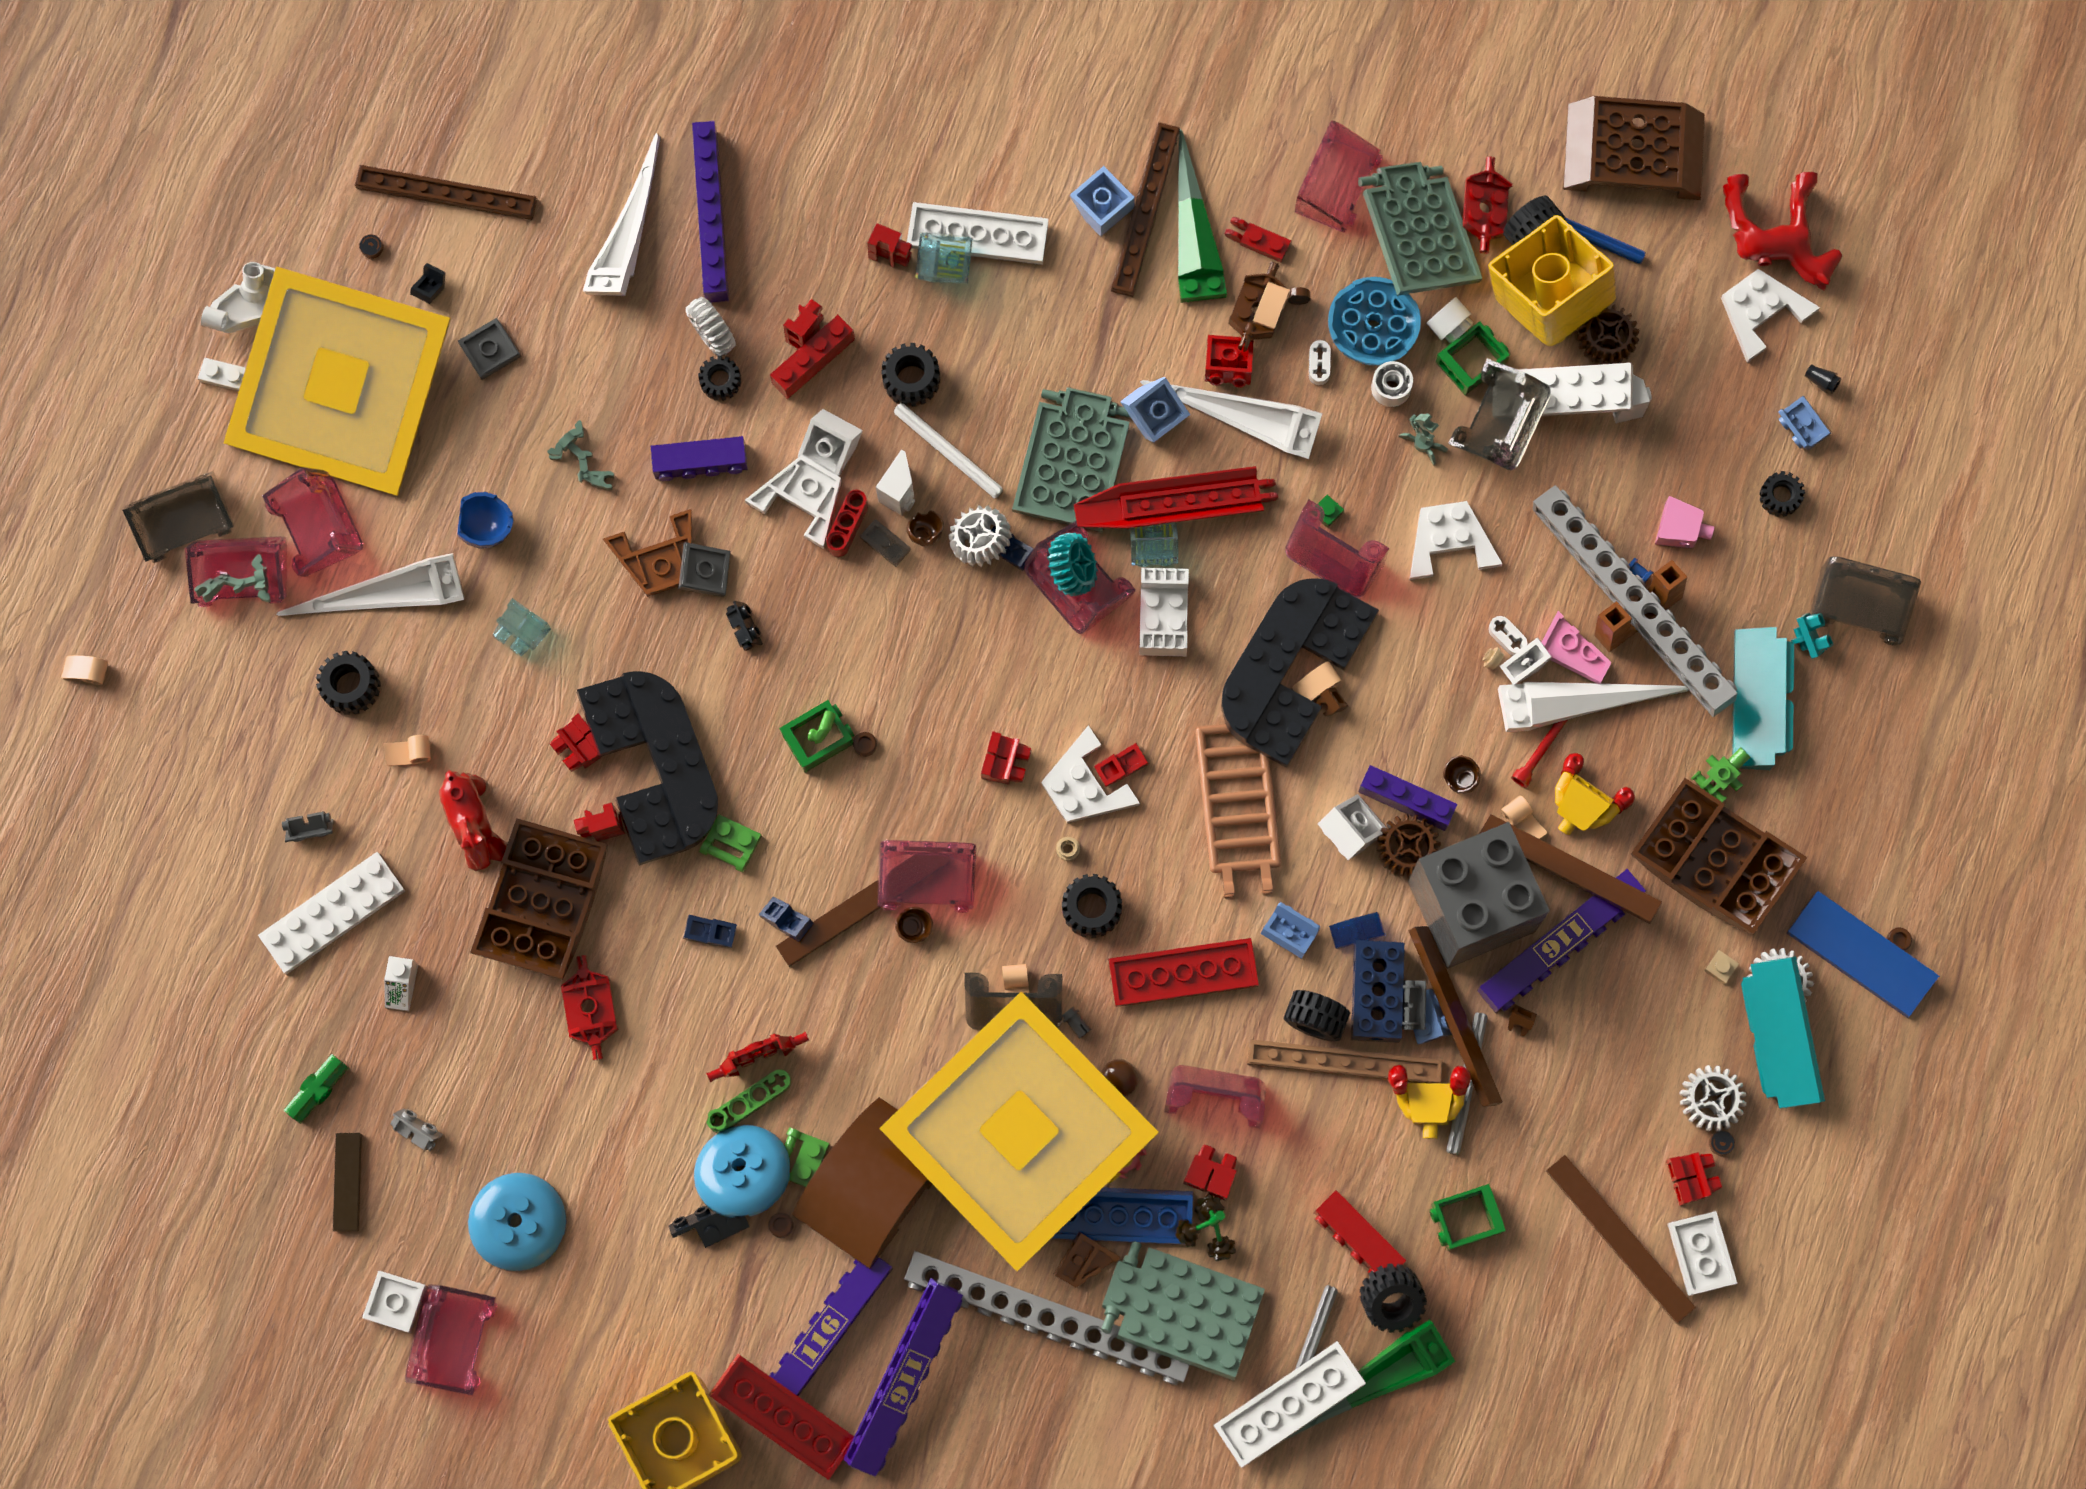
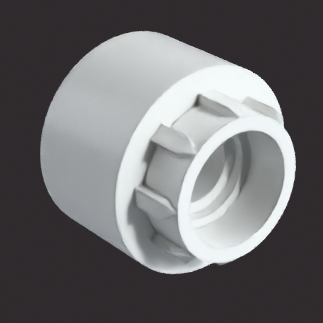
(1451, 321)
(1394, 372)

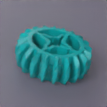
(1072, 564)

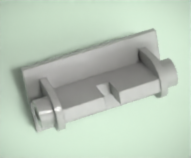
(425, 1133)

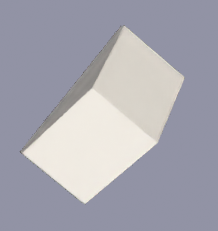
(1526, 662)

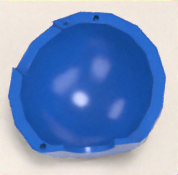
(484, 520)

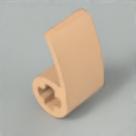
(1271, 305)
(86, 668)
(1317, 681)
(412, 752)
(1520, 815)
(1015, 978)

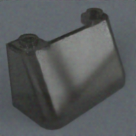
(1504, 416)
(178, 516)
(1866, 597)
(983, 1005)

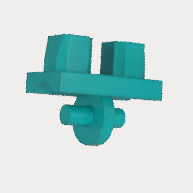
(1808, 637)

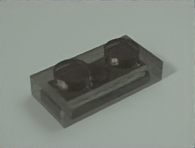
(885, 543)

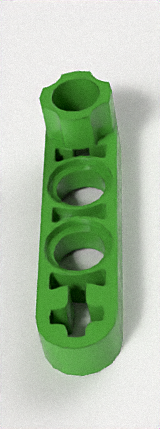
(747, 1098)

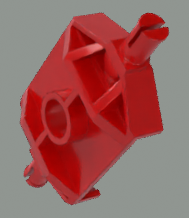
(1492, 190)
(596, 1025)
(752, 1051)

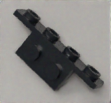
(709, 1225)

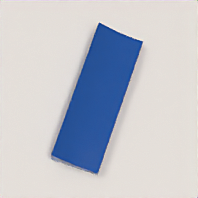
(1862, 954)
(1131, 1216)

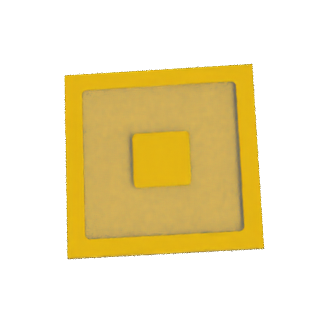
(337, 380)
(1019, 1131)

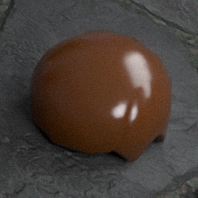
(925, 528)
(1462, 774)
(914, 925)
(1121, 1075)

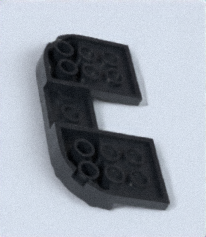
(1305, 616)
(651, 711)

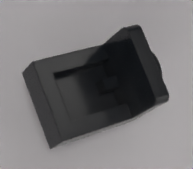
(429, 284)

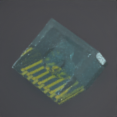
(943, 258)
(1154, 545)

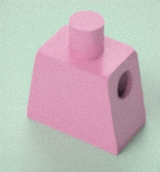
(1682, 525)

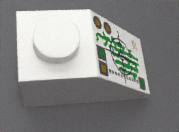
(399, 983)

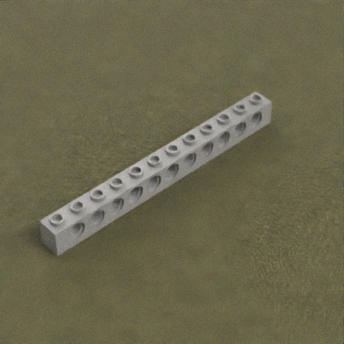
(1712, 700)
(921, 1264)

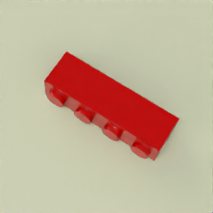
(812, 357)
(1356, 1233)

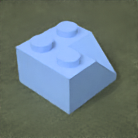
(1102, 201)
(1155, 408)

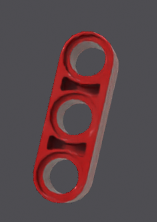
(847, 512)

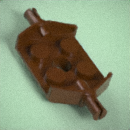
(1248, 298)

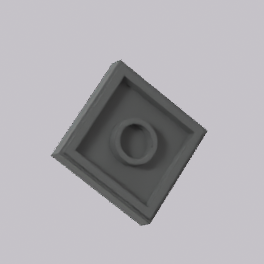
(489, 348)
(704, 569)

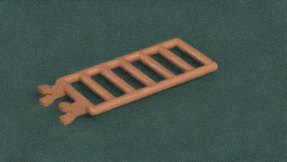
(1211, 821)

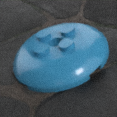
(1373, 300)
(744, 1191)
(534, 1238)

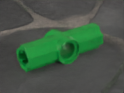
(316, 1088)

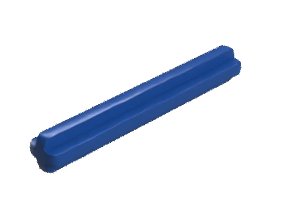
(1608, 243)

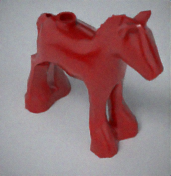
(1784, 241)
(469, 820)

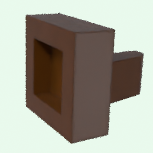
(1333, 700)
(1521, 1017)

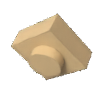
(1721, 967)

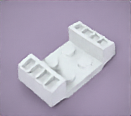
(1163, 612)

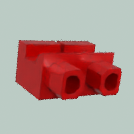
(888, 244)
(805, 325)
(579, 740)
(1002, 757)
(601, 825)
(1693, 1166)
(1222, 1173)

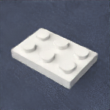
(1702, 1253)

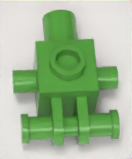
(1723, 773)

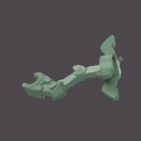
(1424, 440)
(567, 442)
(260, 580)

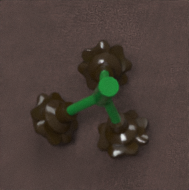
(1211, 1211)

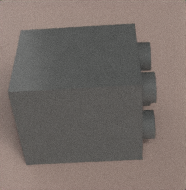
(1478, 895)

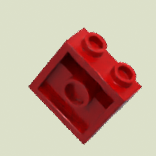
(1228, 363)

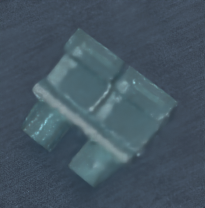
(522, 625)

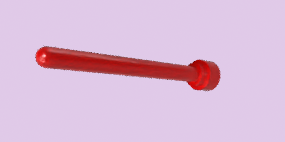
(1523, 775)

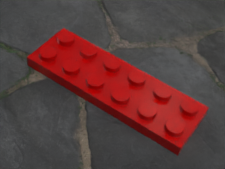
(1183, 972)
(782, 1416)

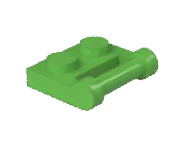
(734, 836)
(809, 1157)

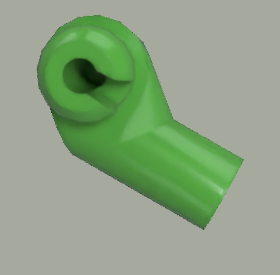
(824, 728)

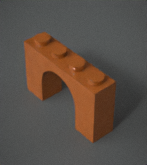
(1615, 624)

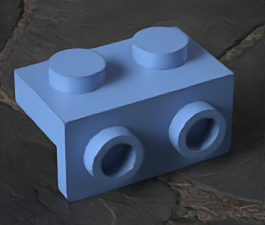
(1804, 423)
(1290, 930)
(1435, 1021)

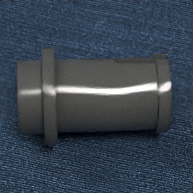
(1076, 1022)

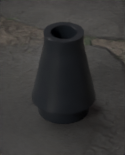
(1824, 379)

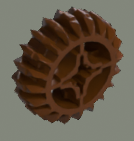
(1617, 348)
(1415, 854)

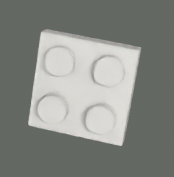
(394, 1301)

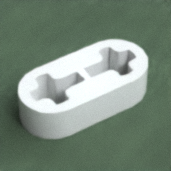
(1314, 362)
(1511, 632)

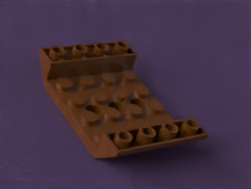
(1602, 148)

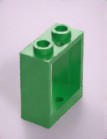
(1455, 371)
(826, 753)
(1490, 1208)

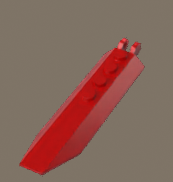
(1175, 499)

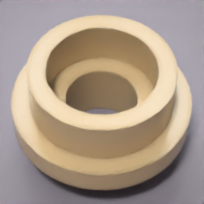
(1493, 658)
(1068, 841)

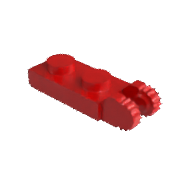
(1259, 239)

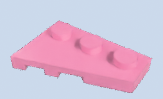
(1574, 651)

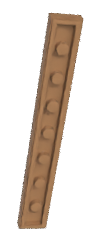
(1342, 1061)

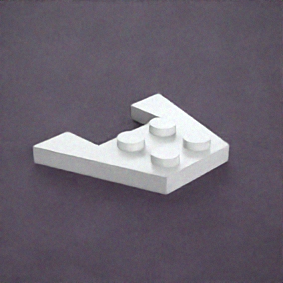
(1755, 302)
(806, 487)
(1446, 530)
(1077, 790)

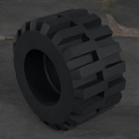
(1530, 218)
(908, 357)
(335, 670)
(1097, 886)
(1316, 1015)
(1401, 1312)

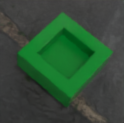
(1331, 509)

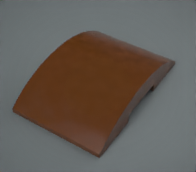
(1717, 858)
(541, 899)
(862, 1188)

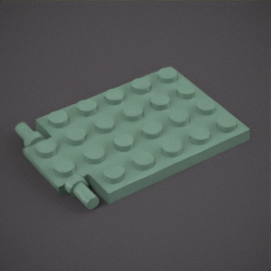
(1419, 228)
(1070, 454)
(1182, 1310)

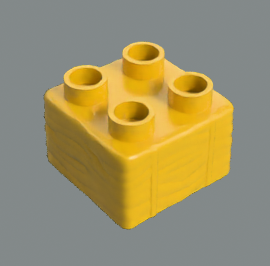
(1553, 281)
(675, 1436)

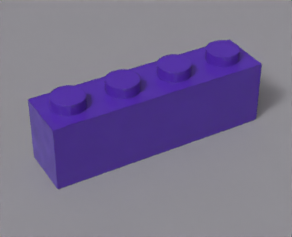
(699, 458)
(1407, 797)

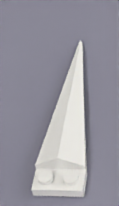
(619, 254)
(1276, 423)
(419, 584)
(1545, 703)

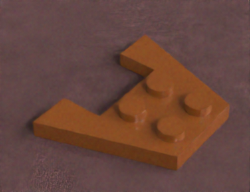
(659, 565)

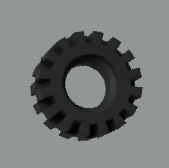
(719, 365)
(1772, 503)

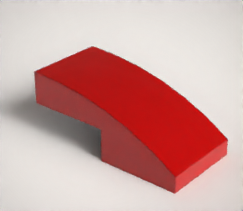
(1121, 765)

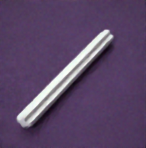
(948, 450)

